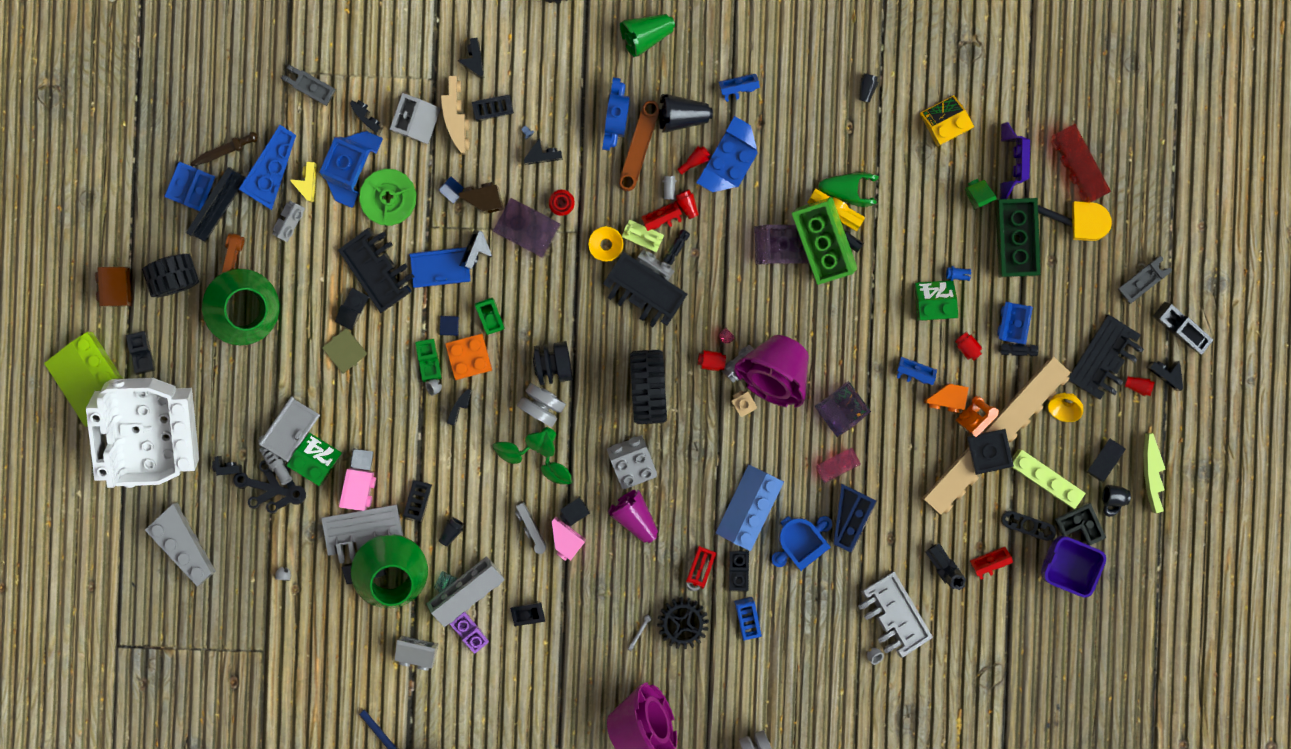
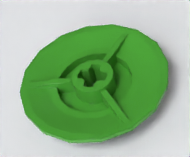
(376, 188)

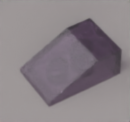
(527, 228)
(778, 245)

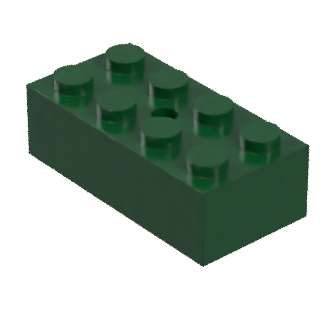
(1020, 219)

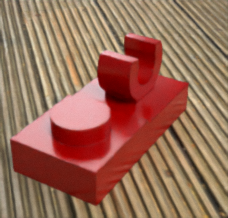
(660, 216)
(991, 561)

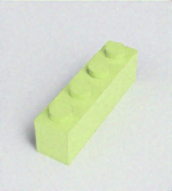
(1047, 479)

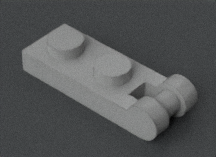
(531, 529)

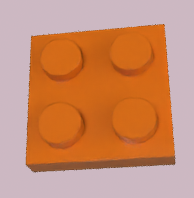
(468, 356)

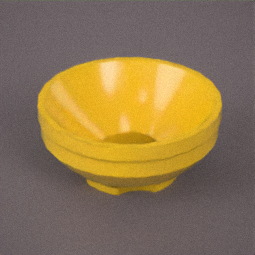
(601, 234)
(1065, 411)

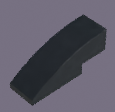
(1183, 327)

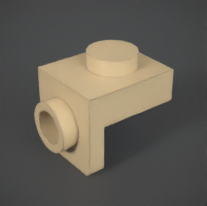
(743, 403)

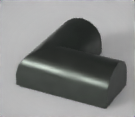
(1084, 519)

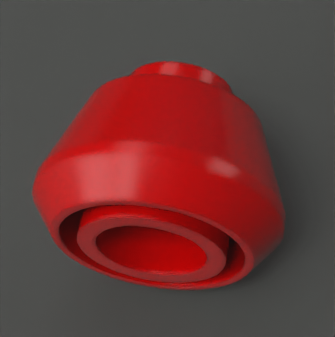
(557, 198)

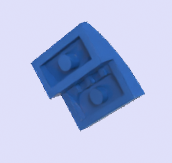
(189, 186)

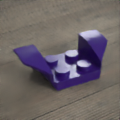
(1022, 155)

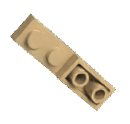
(455, 123)

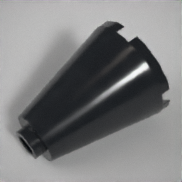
(682, 113)

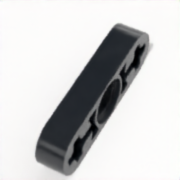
(1039, 534)

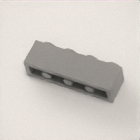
(465, 591)

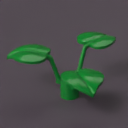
(541, 443)

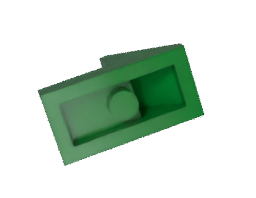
(489, 316)

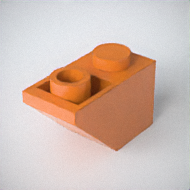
(949, 396)

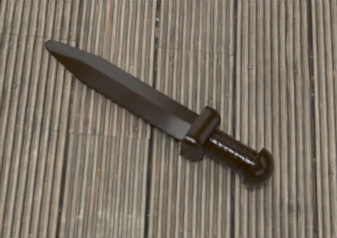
(236, 144)

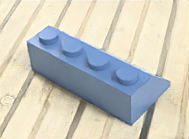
(749, 507)

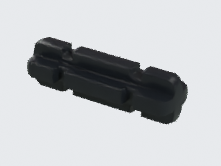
(676, 247)
(1019, 350)

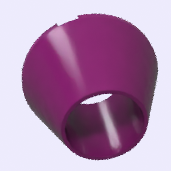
(776, 371)
(642, 721)

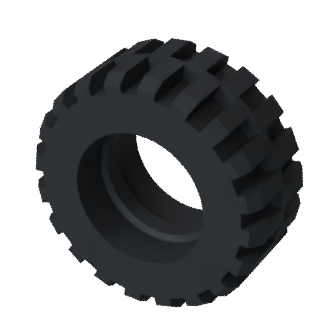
(648, 386)

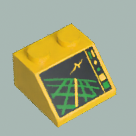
(946, 120)

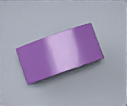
(469, 632)

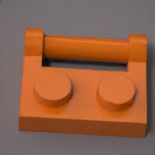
(972, 421)

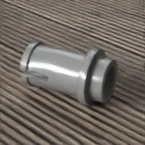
(669, 187)

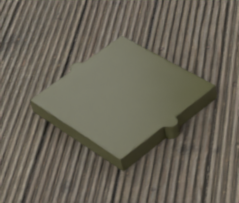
(344, 350)

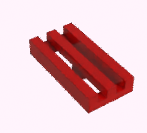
(696, 582)

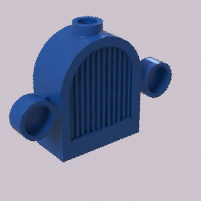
(616, 114)
(801, 541)

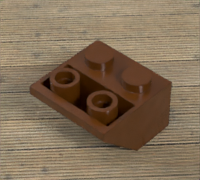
(113, 286)

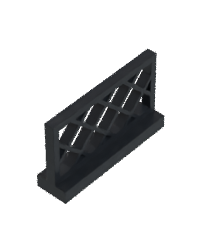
(216, 204)

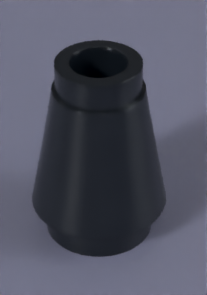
(867, 87)
(451, 530)

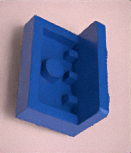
(1014, 323)

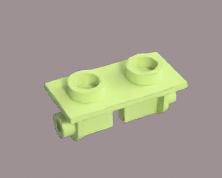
(638, 234)

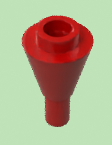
(697, 157)

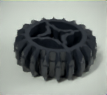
(697, 631)

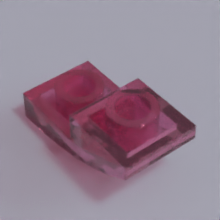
(838, 465)

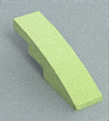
(1152, 466)

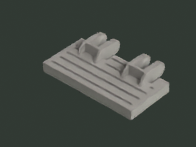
(359, 528)
(898, 615)

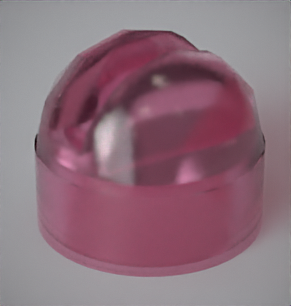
(726, 336)

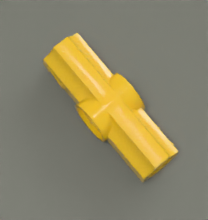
(847, 216)

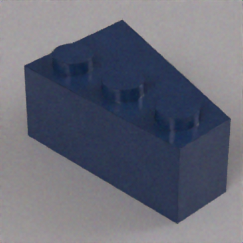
(852, 517)

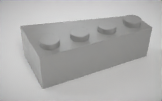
(179, 542)

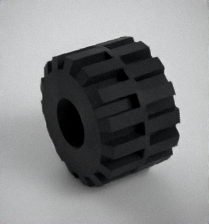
(170, 275)

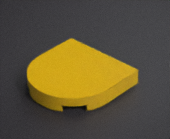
(1090, 221)

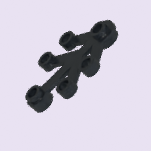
(273, 489)

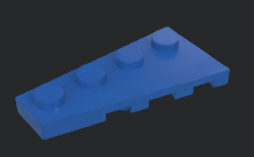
(267, 173)

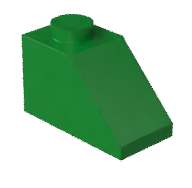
(979, 193)

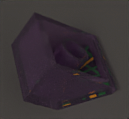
(842, 409)

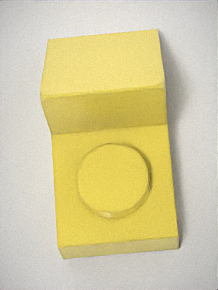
(307, 187)

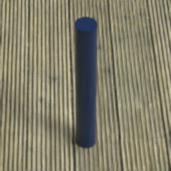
(377, 730)

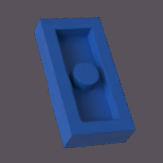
(744, 83)
(919, 371)

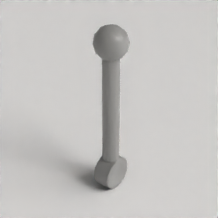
(647, 619)

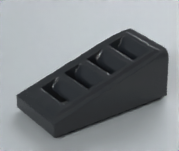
(491, 101)
(406, 515)

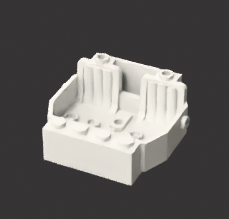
(144, 454)

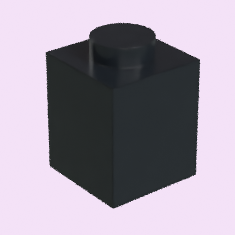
(574, 511)

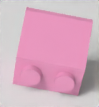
(357, 489)
(566, 539)

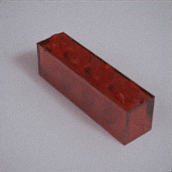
(1080, 164)

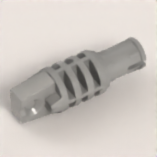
(275, 464)

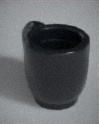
(1116, 497)

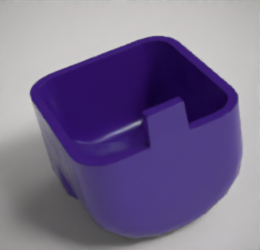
(1073, 566)

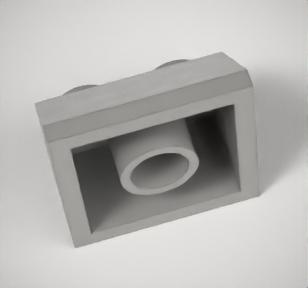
(416, 652)

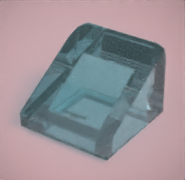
(444, 581)

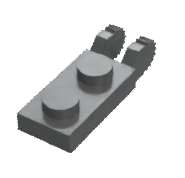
(310, 86)

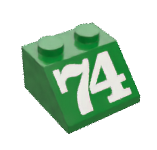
(936, 300)
(314, 459)

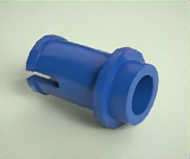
(957, 273)

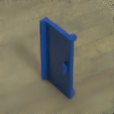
(436, 266)

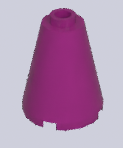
(635, 516)

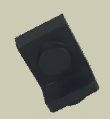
(230, 468)

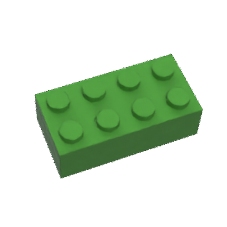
(824, 240)

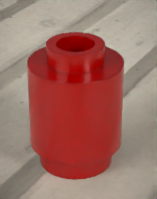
(968, 346)
(711, 360)

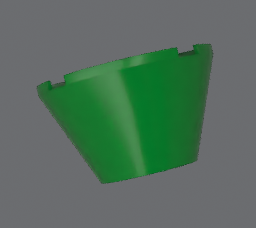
(216, 299)
(383, 553)

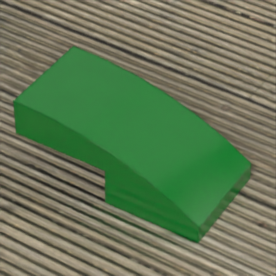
(428, 360)

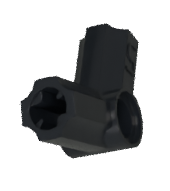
(946, 567)

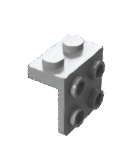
(632, 462)

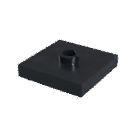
(990, 451)

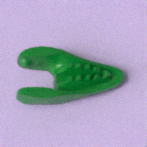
(846, 188)

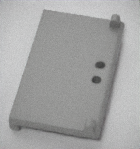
(291, 424)

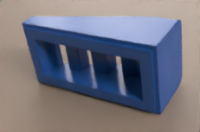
(742, 603)

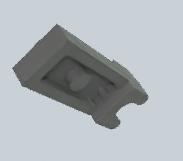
(1143, 280)

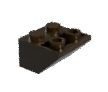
(484, 199)

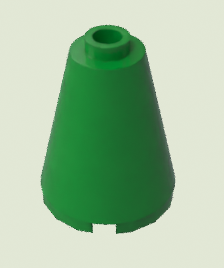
(645, 32)

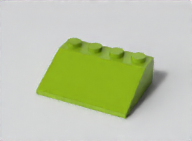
(81, 371)

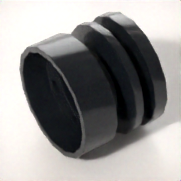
(552, 363)

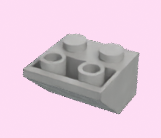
(415, 118)

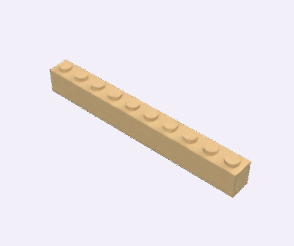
(1012, 418)

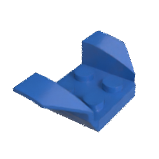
(730, 158)
(345, 164)

